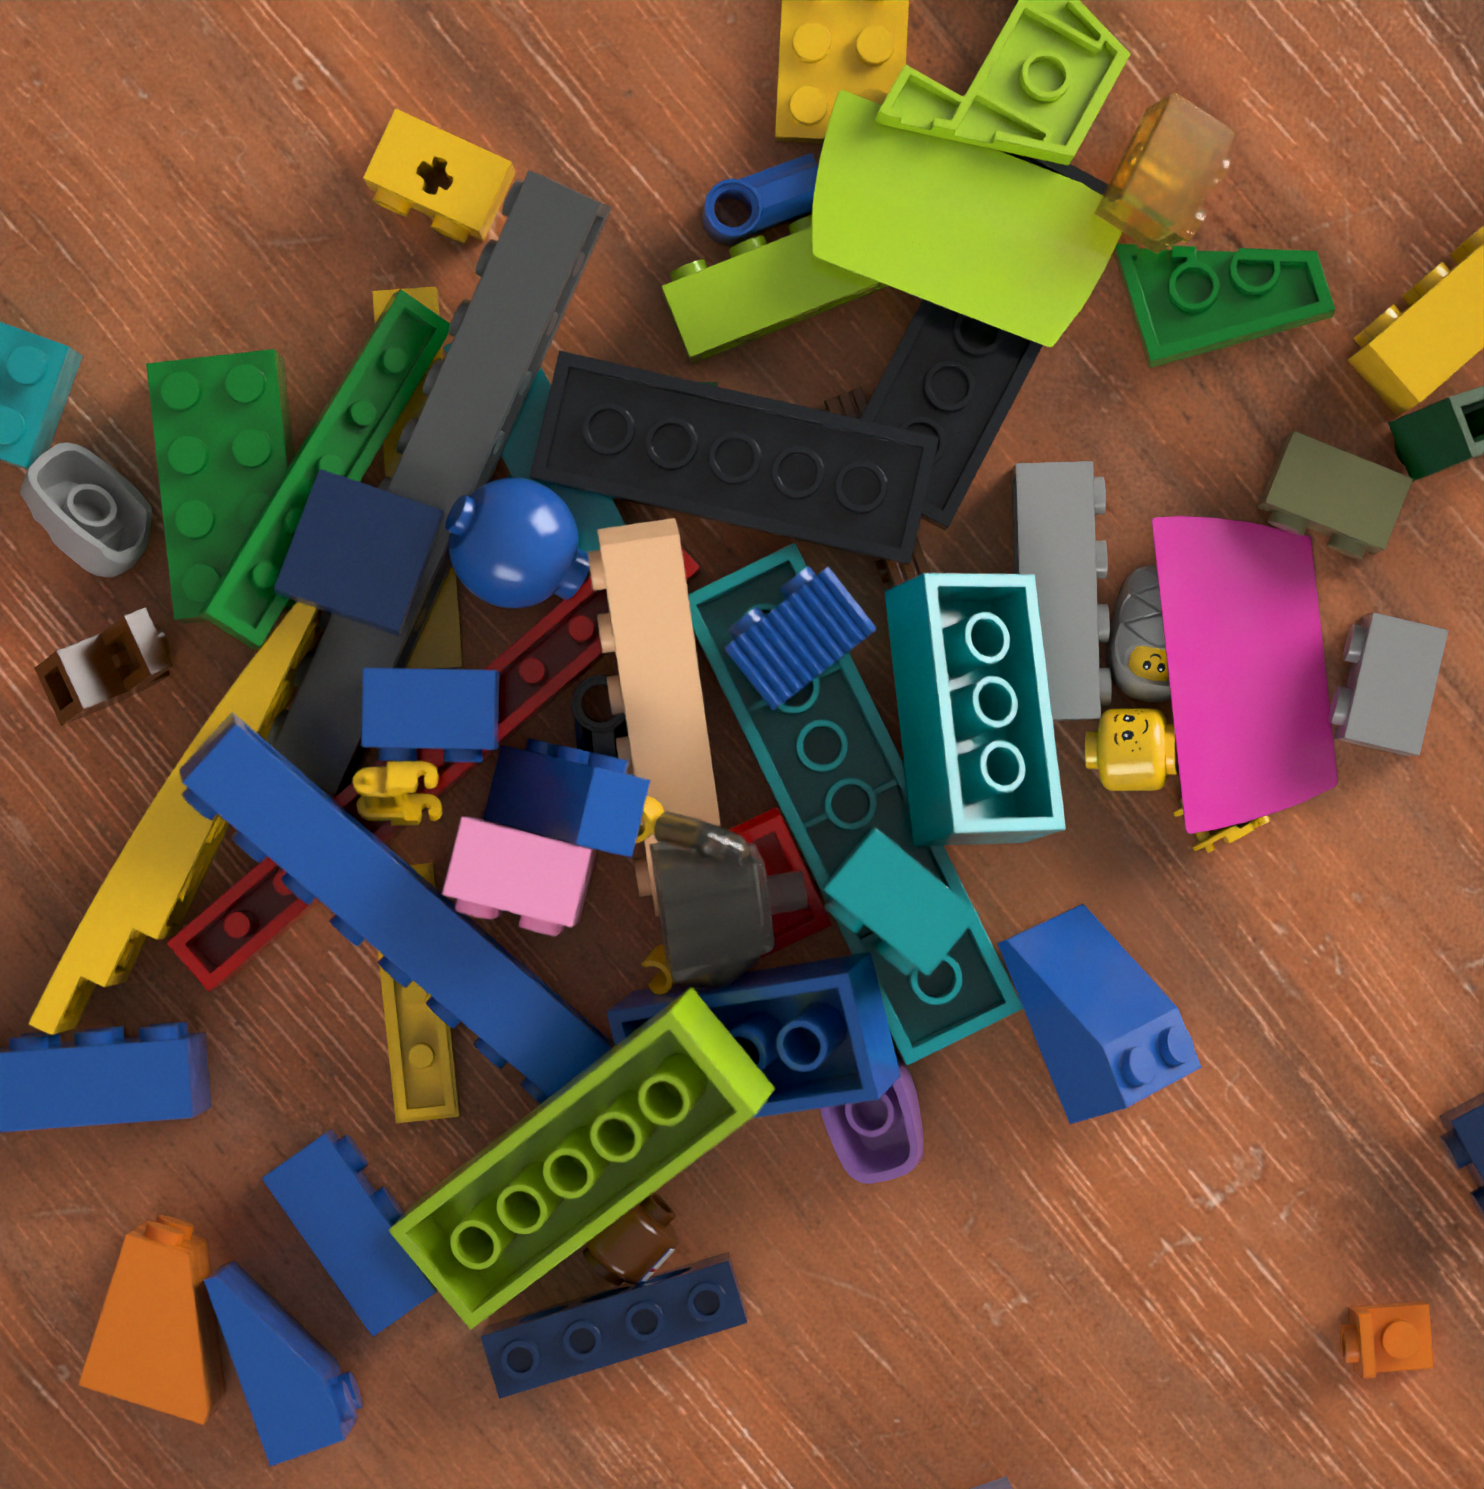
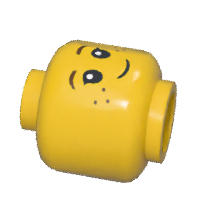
(1132, 749)

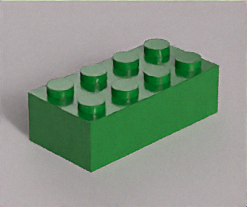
(219, 458)

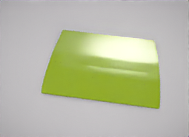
(957, 224)

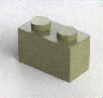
(1333, 495)

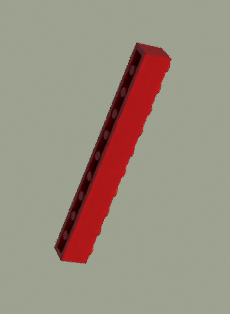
(530, 678)

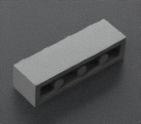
(1056, 542)

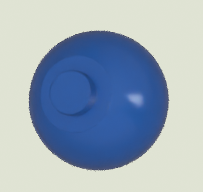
(515, 544)

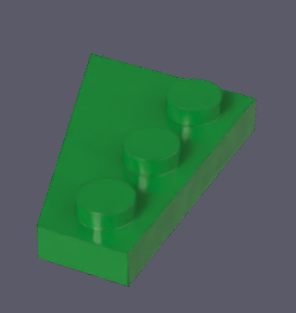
(1215, 299)

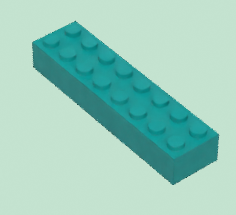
(834, 783)

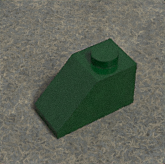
(1441, 434)

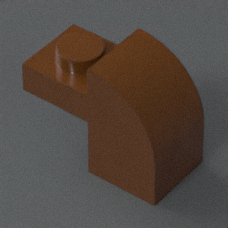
(105, 667)

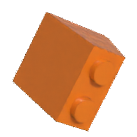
(159, 1325)

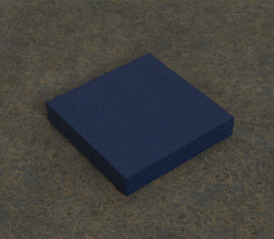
(359, 552)

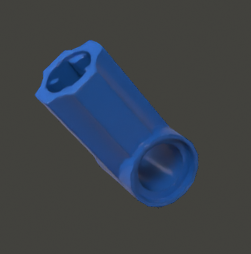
(770, 197)

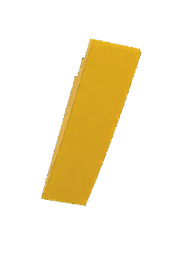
(172, 845)

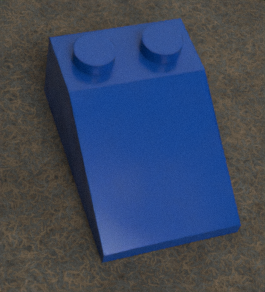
(1096, 1015)
(285, 1372)

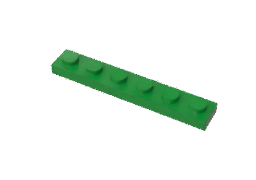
(339, 442)

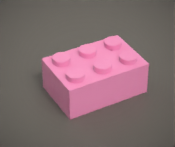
(519, 873)

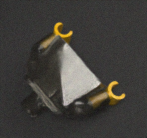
(711, 901)

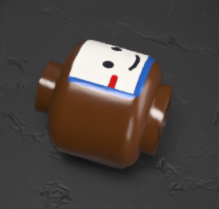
(634, 1243)

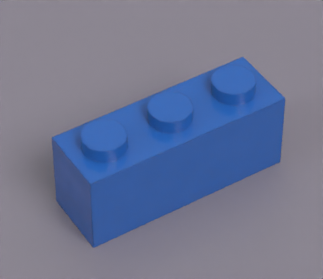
(568, 796)
(349, 1228)

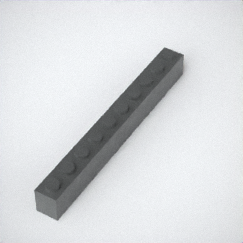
(450, 452)

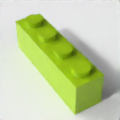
(757, 292)

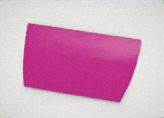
(1243, 668)

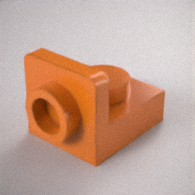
(1387, 1338)

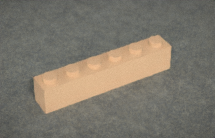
(657, 672)

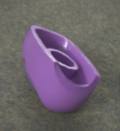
(879, 1136)

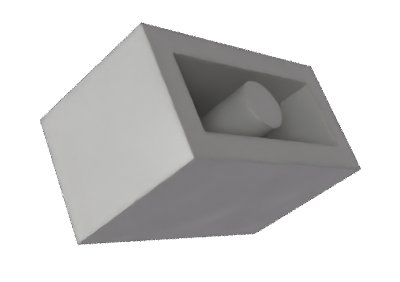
(1388, 683)

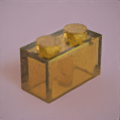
(1167, 174)

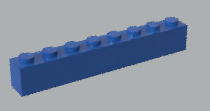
(390, 907)

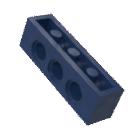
(613, 1325)

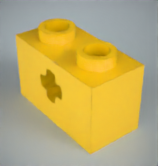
(416, 147)

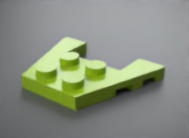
(1031, 91)

